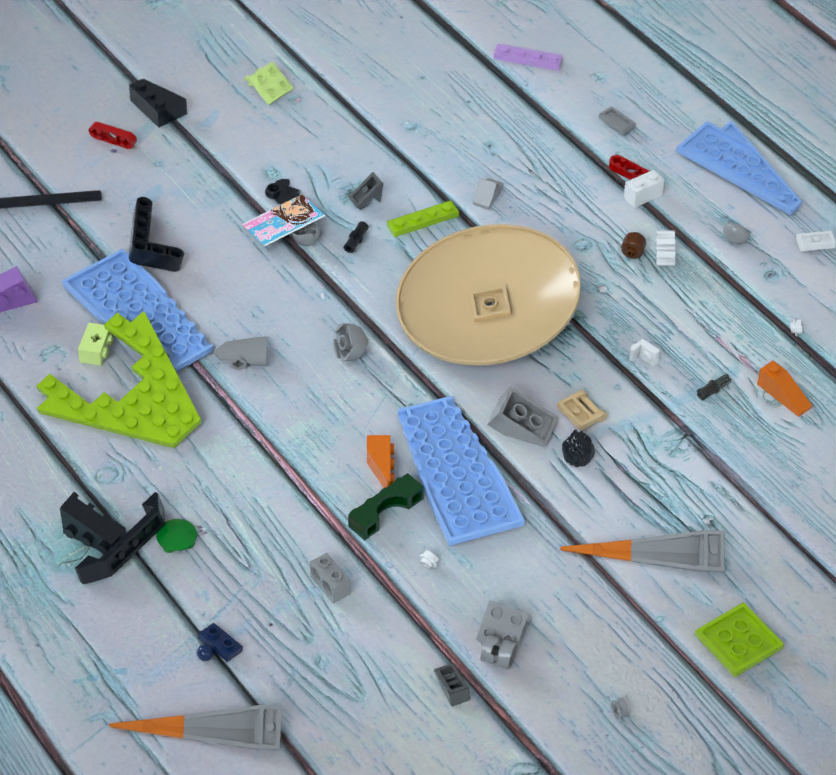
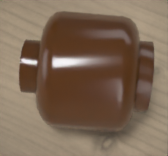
(633, 245)

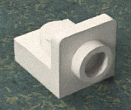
(645, 351)

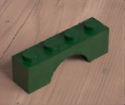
(403, 493)

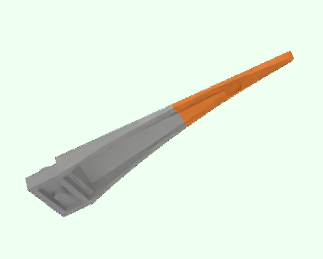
(687, 551)
(244, 727)

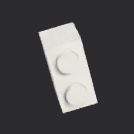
(643, 188)

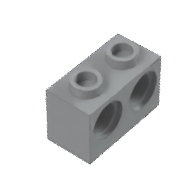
(330, 578)

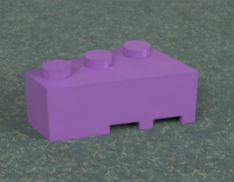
(15, 290)

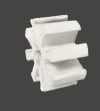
(665, 248)

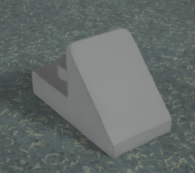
(487, 192)

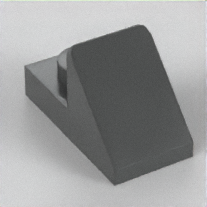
(368, 189)

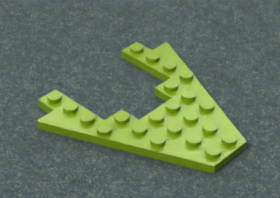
(152, 411)

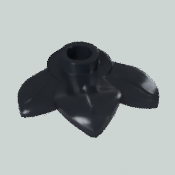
(281, 191)

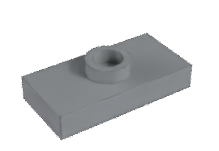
(617, 120)

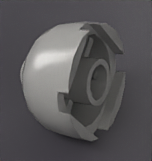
(350, 342)

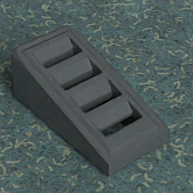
(452, 685)

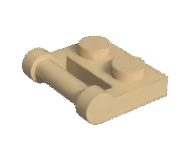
(578, 413)

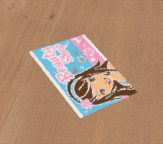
(283, 220)

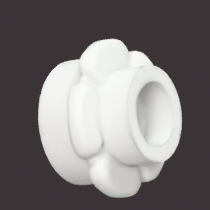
(796, 326)
(428, 559)

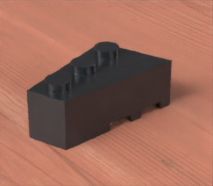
(88, 526)

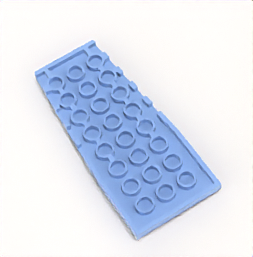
(128, 289)
(456, 473)

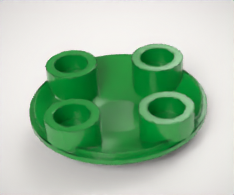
(176, 535)

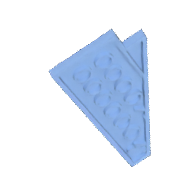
(735, 158)

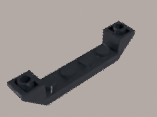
(95, 569)

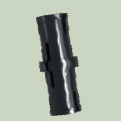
(356, 237)

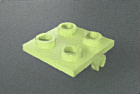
(269, 83)

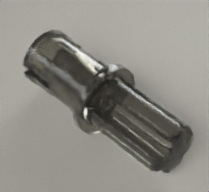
(713, 387)

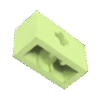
(95, 344)

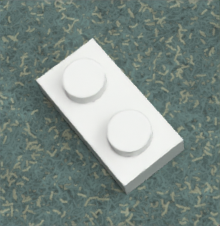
(815, 241)

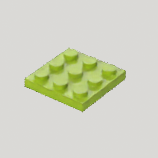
(739, 639)

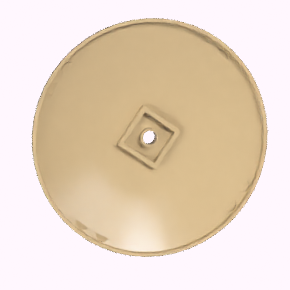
(515, 268)

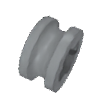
(620, 708)

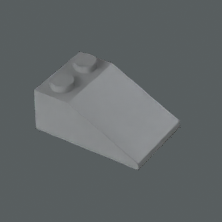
(522, 418)

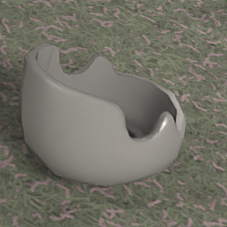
(735, 233)
(307, 235)

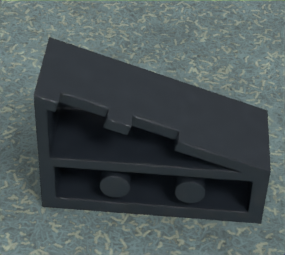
(157, 102)

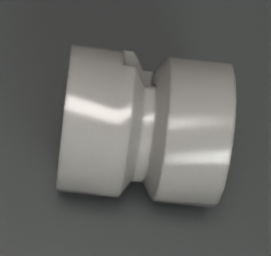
(505, 654)

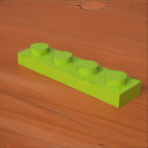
(422, 218)

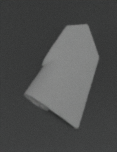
(243, 352)

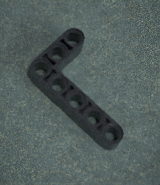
(148, 253)

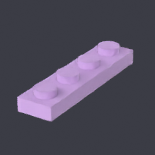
(528, 57)

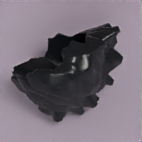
(578, 449)

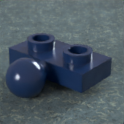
(217, 641)

